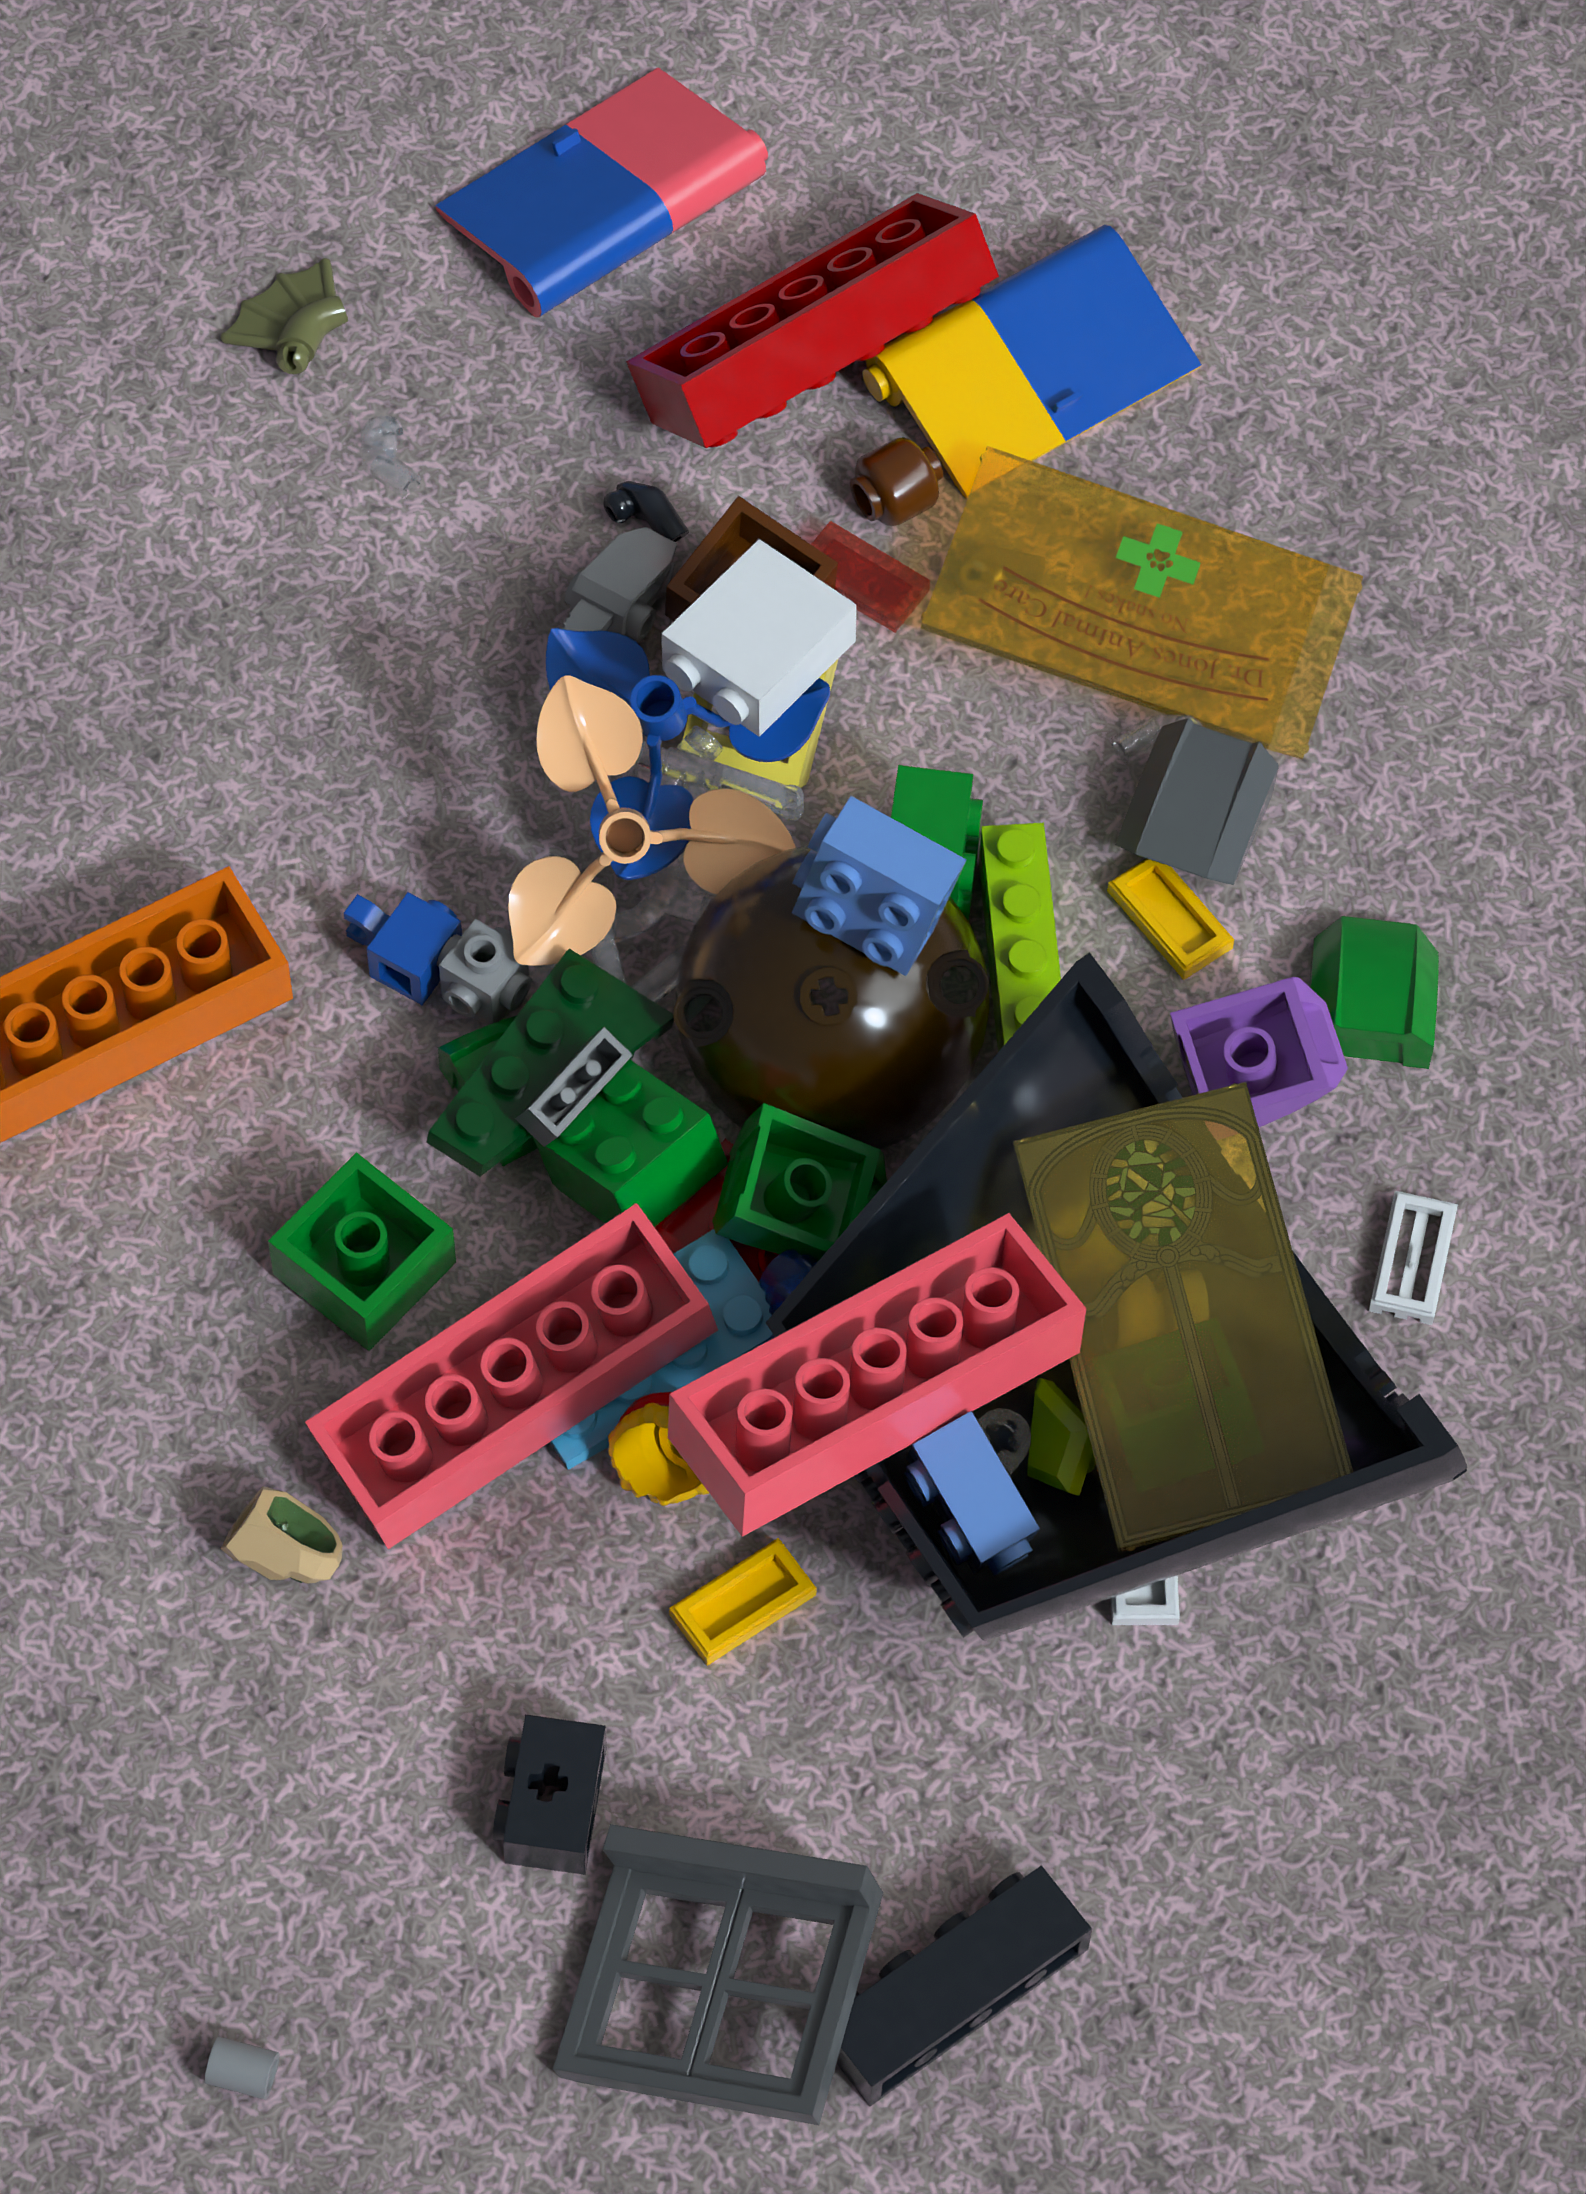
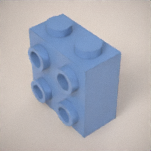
(875, 884)
(973, 1495)

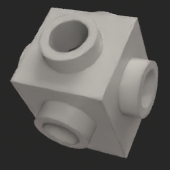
(481, 974)

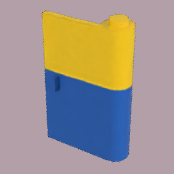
(1035, 357)

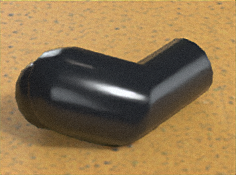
(647, 504)

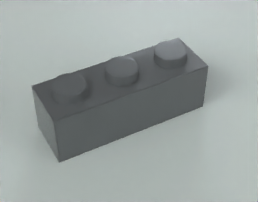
(573, 1087)

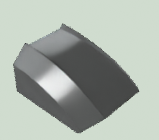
(1199, 801)

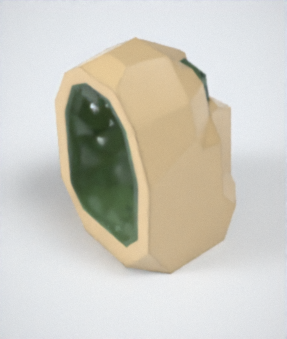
(284, 1539)

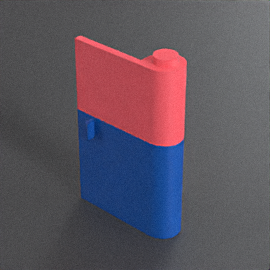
(605, 188)

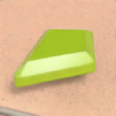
(1059, 1440)

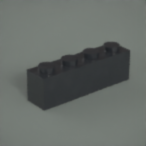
(959, 1981)

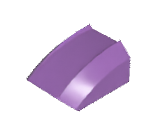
(1266, 1036)

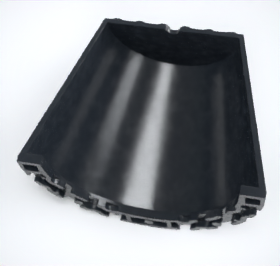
(1064, 1067)

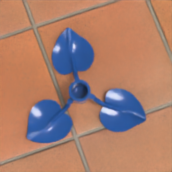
(623, 668)

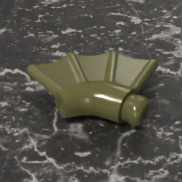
(291, 317)

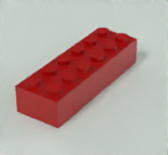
(813, 320)

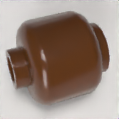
(896, 481)

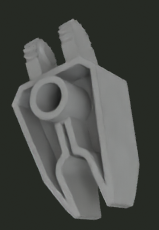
(622, 585)

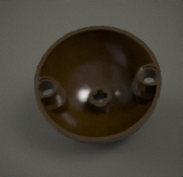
(864, 1072)

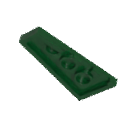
(552, 1026)

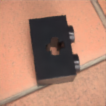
(558, 1831)

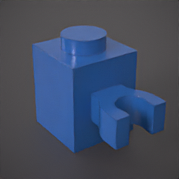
(404, 945)

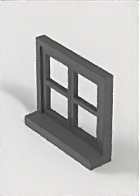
(743, 1883)

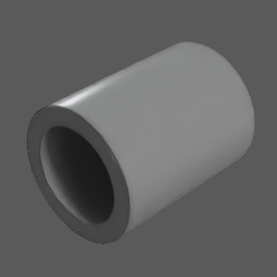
(242, 2067)

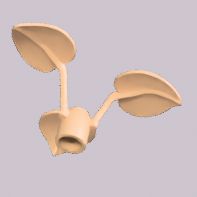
(581, 740)

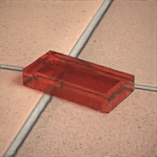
(871, 578)

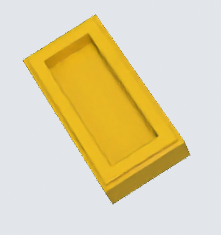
(1170, 916)
(742, 1601)

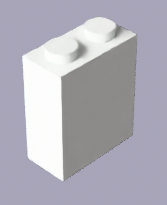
(758, 638)

